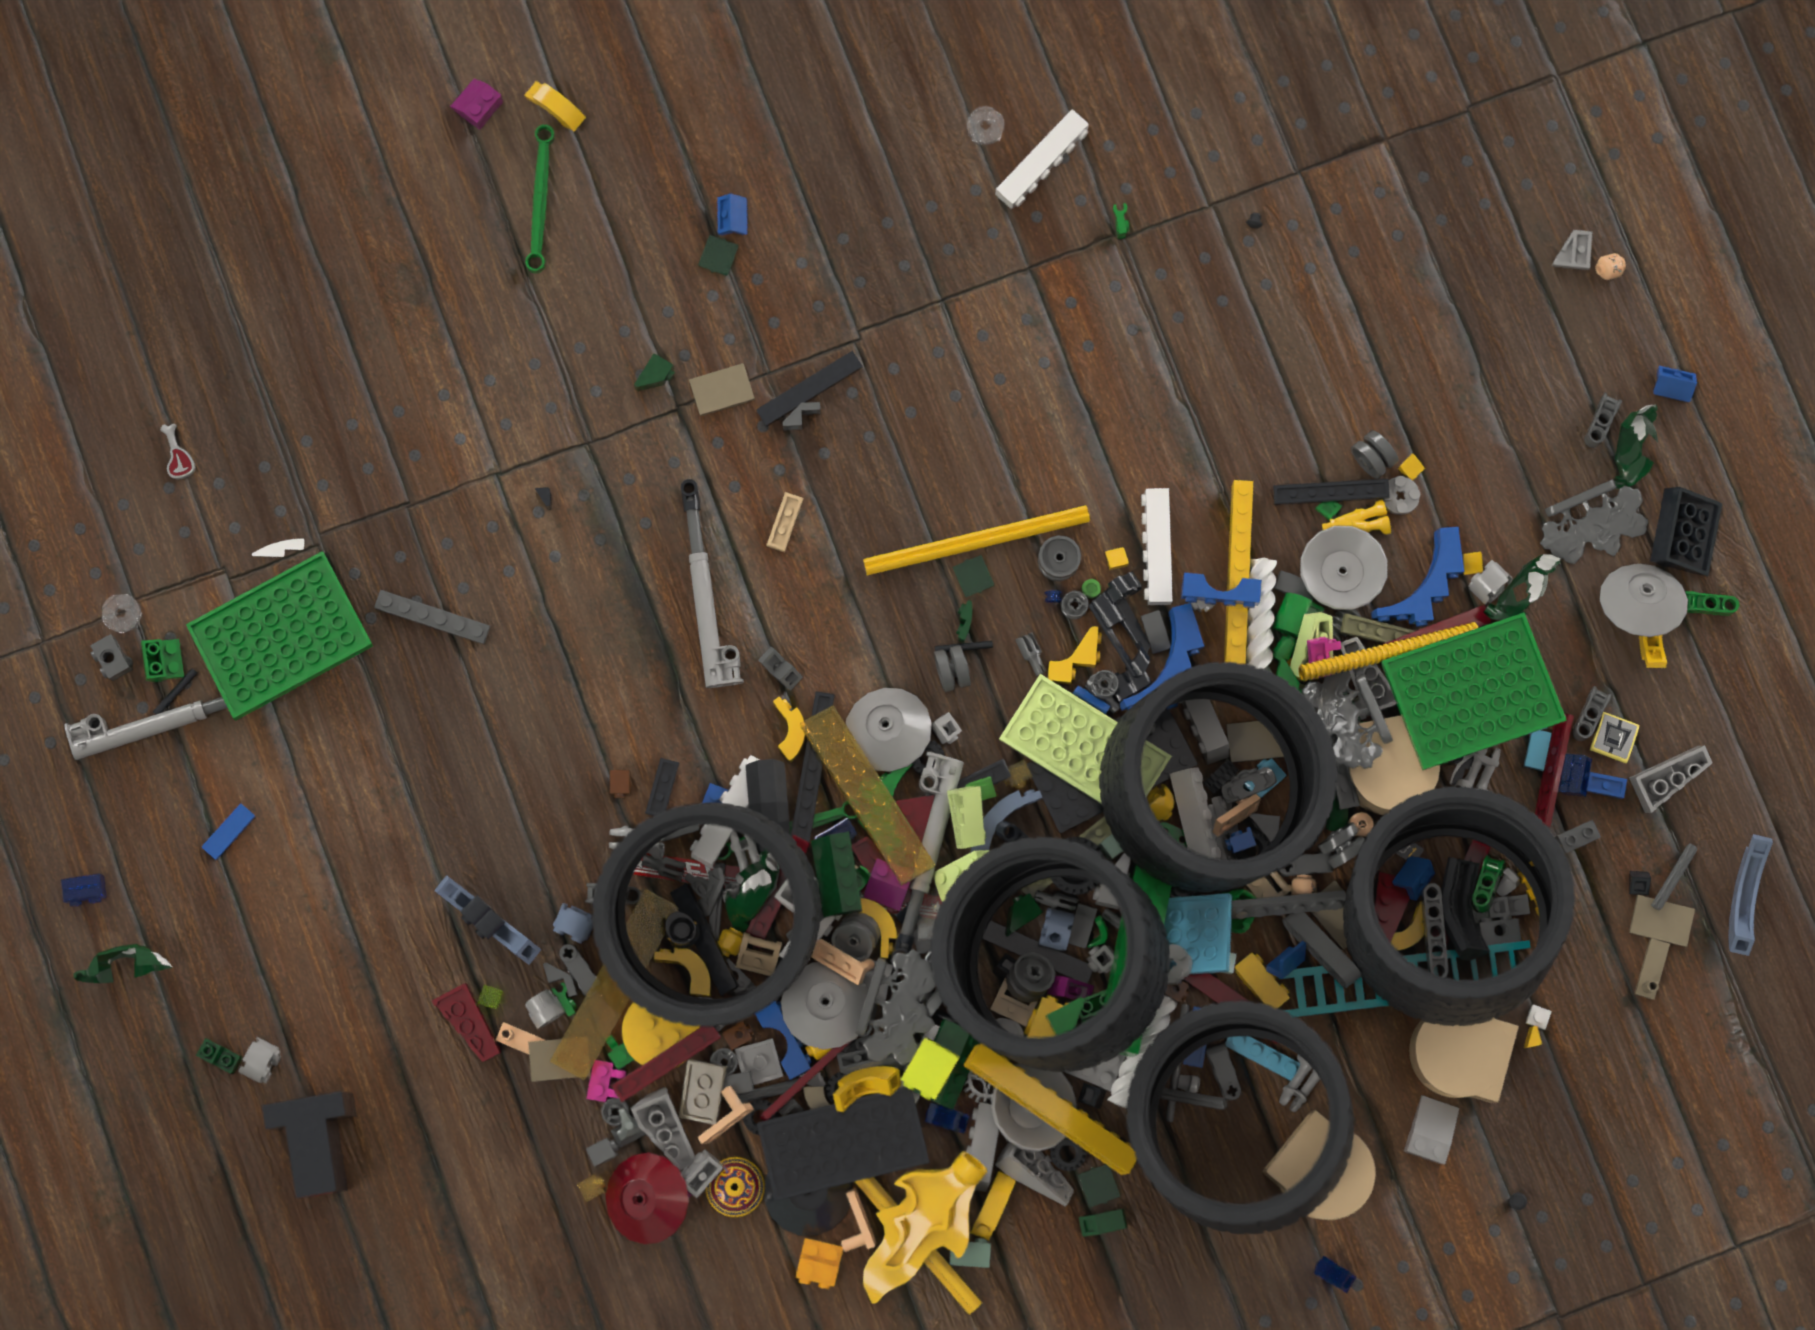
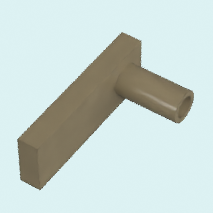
(1651, 969)

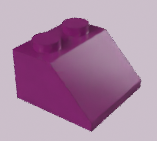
(477, 103)
(884, 887)

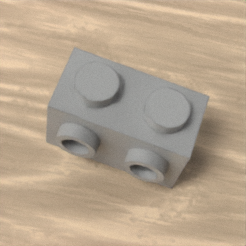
(701, 1172)

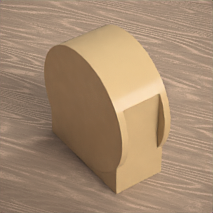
(1394, 774)
(1463, 1058)
(1301, 1153)

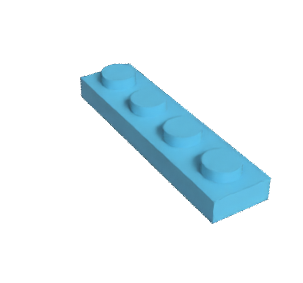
(1263, 1055)

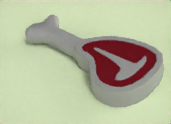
(181, 463)

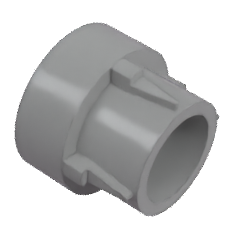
(544, 1008)

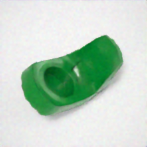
(862, 877)
(1102, 938)

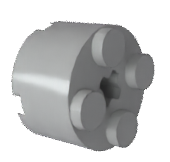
(1490, 582)
(259, 1060)

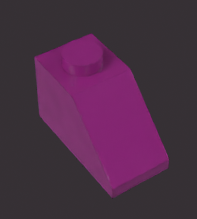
(1069, 988)

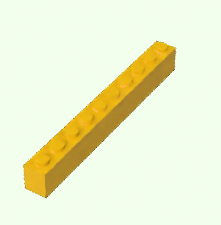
(1238, 568)
(1051, 1108)

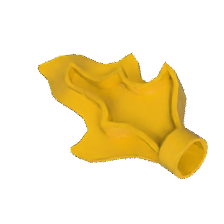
(927, 1218)

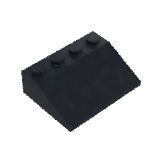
(1686, 531)

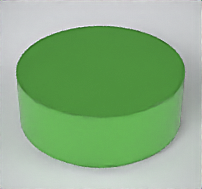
(1091, 588)

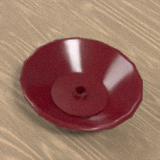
(663, 1198)

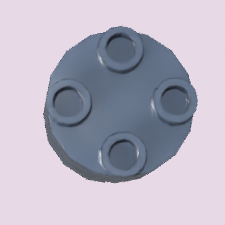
(573, 922)
(1056, 929)

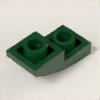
(965, 616)
(1337, 817)
(219, 1056)

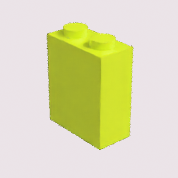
(929, 1068)

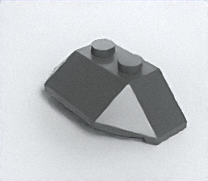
(855, 1058)

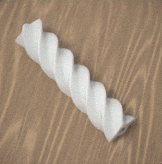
(1261, 617)
(1126, 1072)

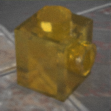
(1019, 775)
(592, 1187)

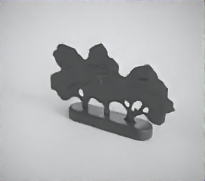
(1599, 526)
(1342, 718)
(902, 1013)

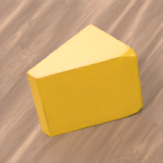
(1411, 467)
(1116, 558)
(1472, 563)
(1533, 1037)

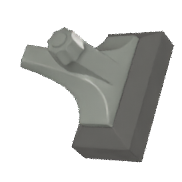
(627, 1131)

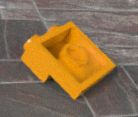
(819, 1263)

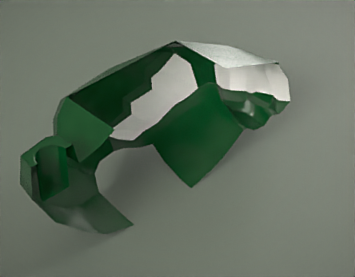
(1629, 446)
(1535, 576)
(756, 888)
(100, 967)

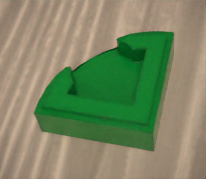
(1328, 509)

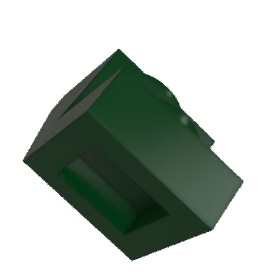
(1103, 1222)

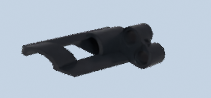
(1113, 608)

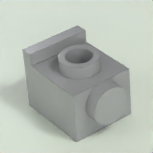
(949, 724)

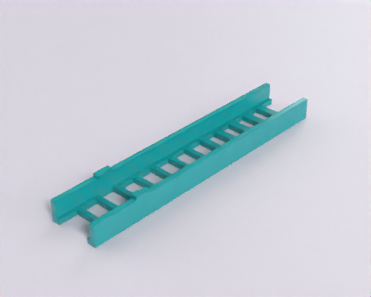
(1360, 1002)

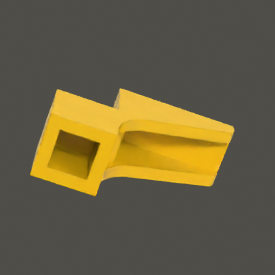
(1084, 656)

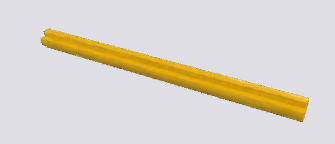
(976, 540)
(934, 1261)

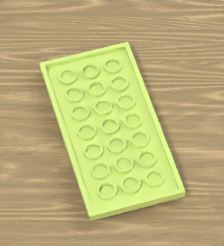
(1070, 738)

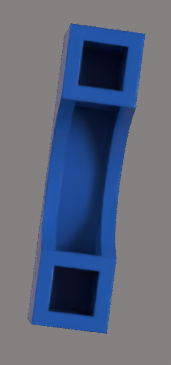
(1196, 588)
(794, 1062)

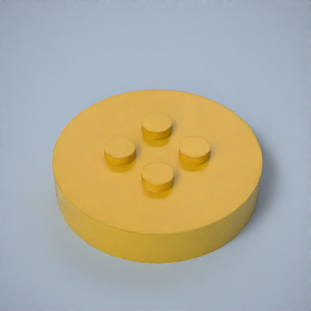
(648, 1035)

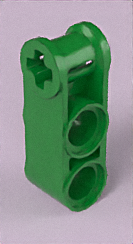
(1697, 604)
(1491, 870)

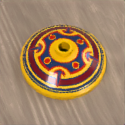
(749, 1191)

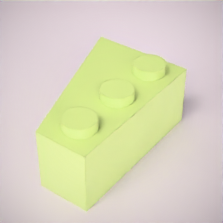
(1312, 627)
(967, 816)
(947, 875)

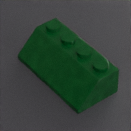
(836, 875)
(961, 1043)

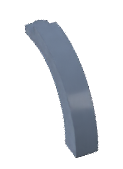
(1004, 809)
(1745, 893)
(506, 934)

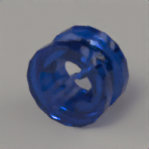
(1053, 596)

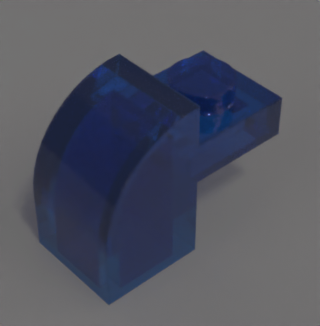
(947, 1118)
(1334, 1274)

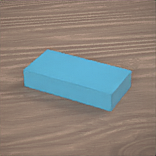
(1537, 750)

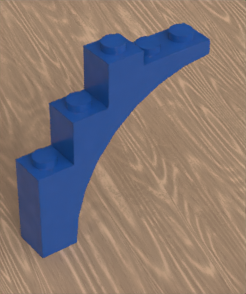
(1445, 565)
(1185, 642)

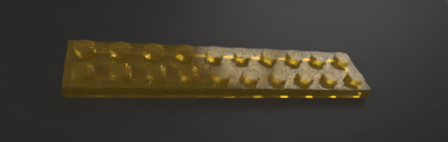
(867, 795)
(604, 999)

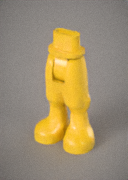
(1358, 517)

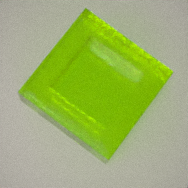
(490, 997)

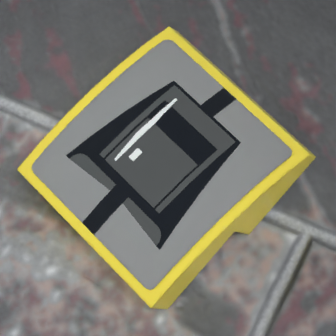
(1614, 737)

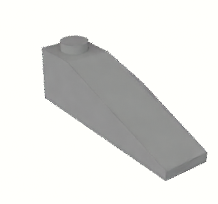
(660, 1121)

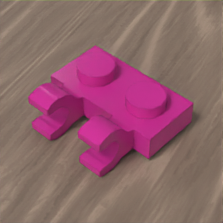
(1319, 648)
(601, 1079)

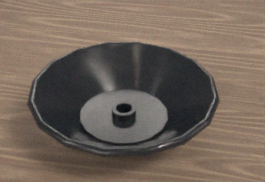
(809, 1213)

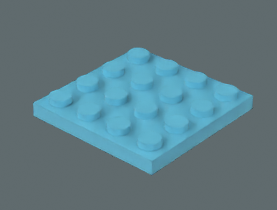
(1202, 929)

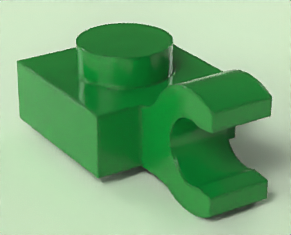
(1122, 225)
(568, 1004)
(619, 1054)

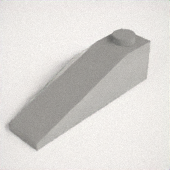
(1035, 1172)

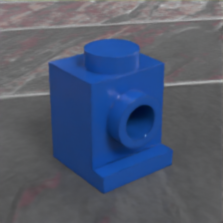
(1240, 841)

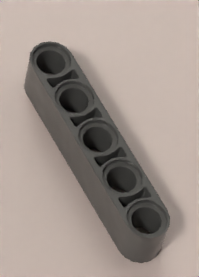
(1437, 922)
(1322, 948)

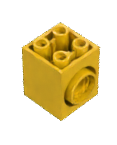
(1038, 1024)

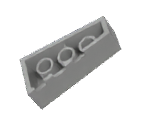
(1375, 678)
(1206, 729)
(1664, 779)
(984, 1141)

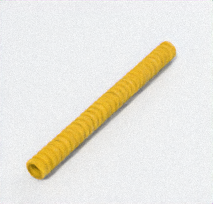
(1376, 654)

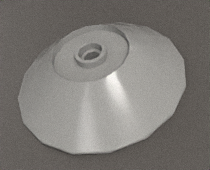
(1349, 550)
(1643, 612)
(903, 738)
(818, 1023)
(1021, 1125)

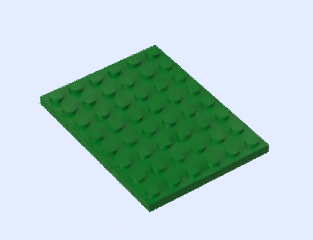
(279, 635)
(1473, 691)

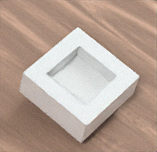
(1538, 1016)

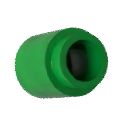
(1284, 648)

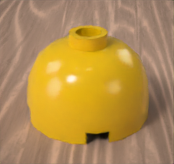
(1161, 802)

